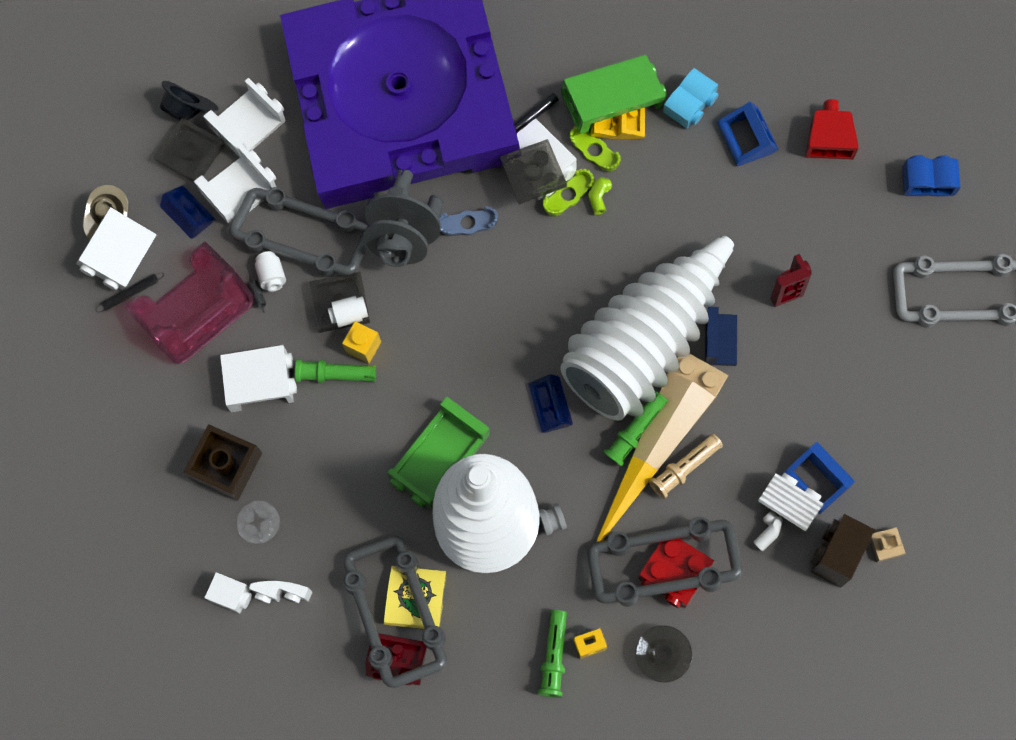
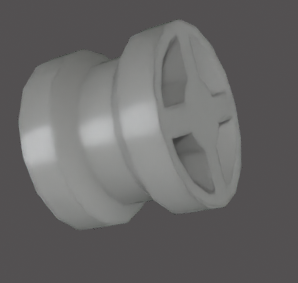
(552, 519)

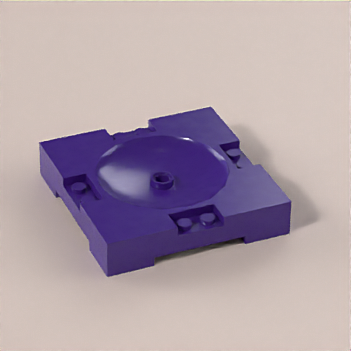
(364, 128)

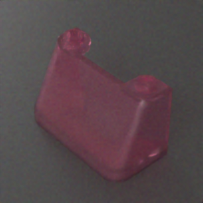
(195, 307)

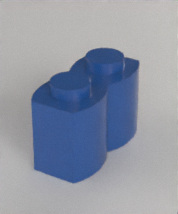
(931, 176)

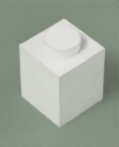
(228, 593)

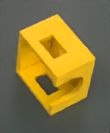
(587, 650)

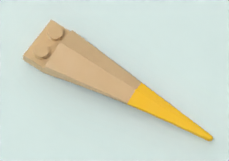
(688, 396)

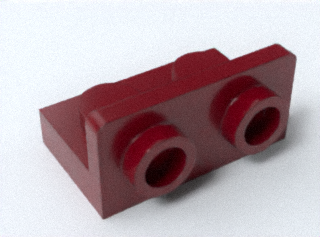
(791, 283)
(406, 655)

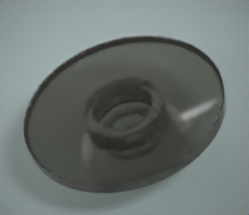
(671, 641)

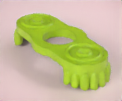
(606, 160)
(580, 183)

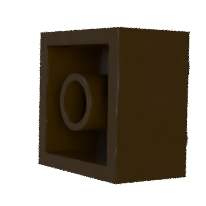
(223, 462)
(842, 551)

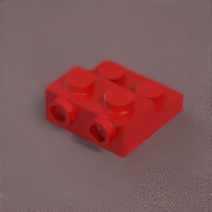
(671, 562)

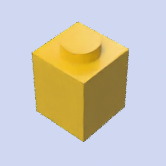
(361, 342)

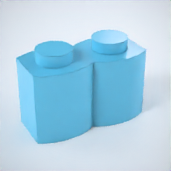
(691, 98)

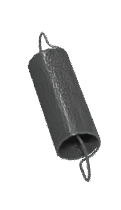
(257, 294)

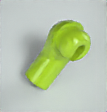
(596, 193)

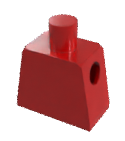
(832, 133)

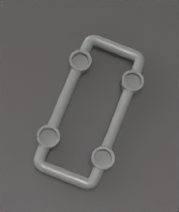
(929, 314)

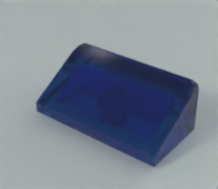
(186, 211)
(550, 403)

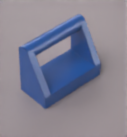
(759, 127)
(827, 467)

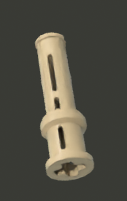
(677, 473)

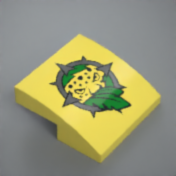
(400, 604)

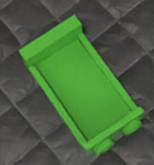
(612, 91)
(444, 442)

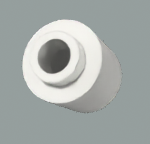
(269, 271)
(347, 311)

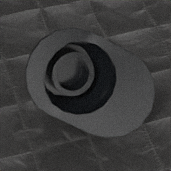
(183, 103)

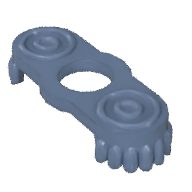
(484, 220)

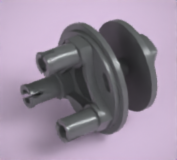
(401, 224)

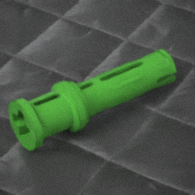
(322, 371)
(628, 438)
(553, 667)

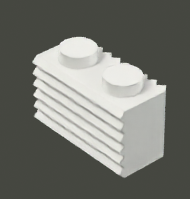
(790, 501)

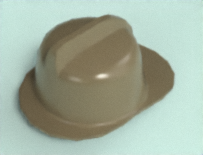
(99, 203)

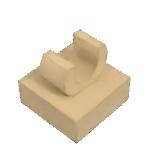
(887, 544)

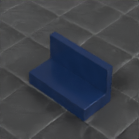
(720, 338)

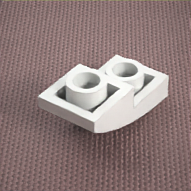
(273, 590)

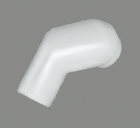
(771, 532)

